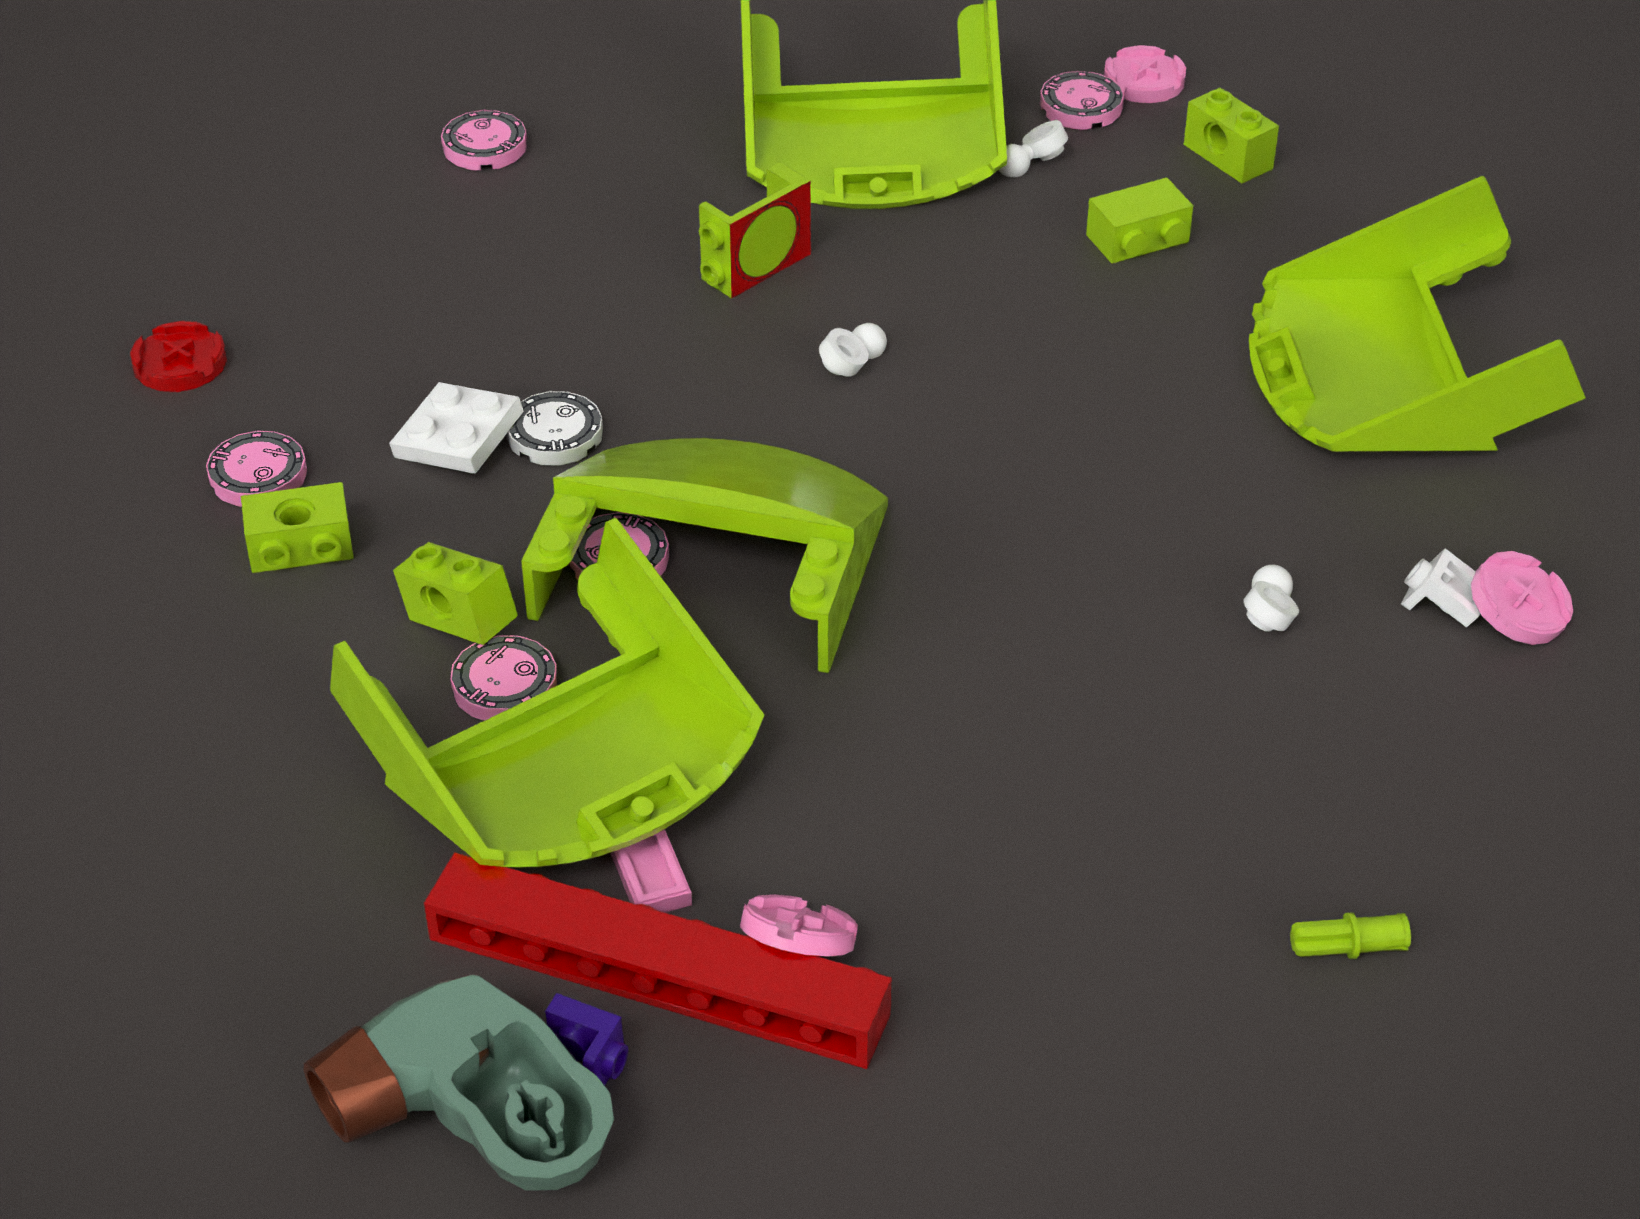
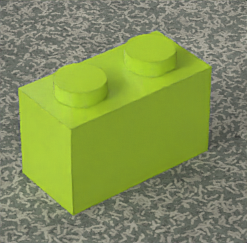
(1139, 220)

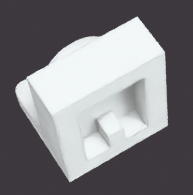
(1445, 583)

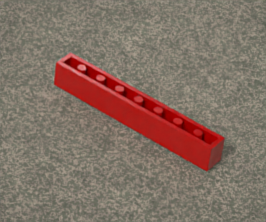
(660, 959)

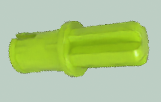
(1351, 935)

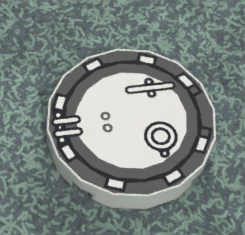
(556, 428)

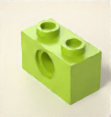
(1231, 135)
(296, 527)
(455, 593)

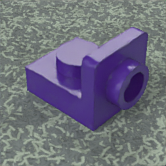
(589, 1035)

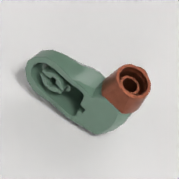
(483, 1070)

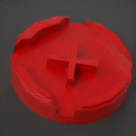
(178, 357)

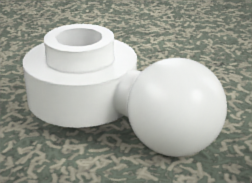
(1042, 142)
(848, 351)
(1270, 599)

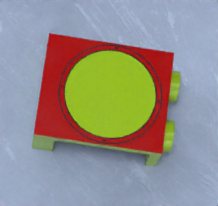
(759, 239)

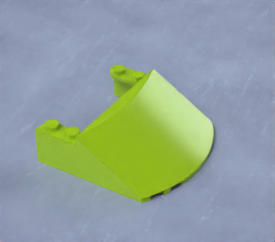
(878, 139)
(1362, 353)
(730, 489)
(587, 759)

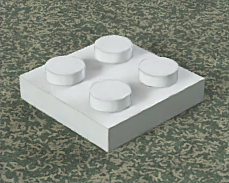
(456, 427)

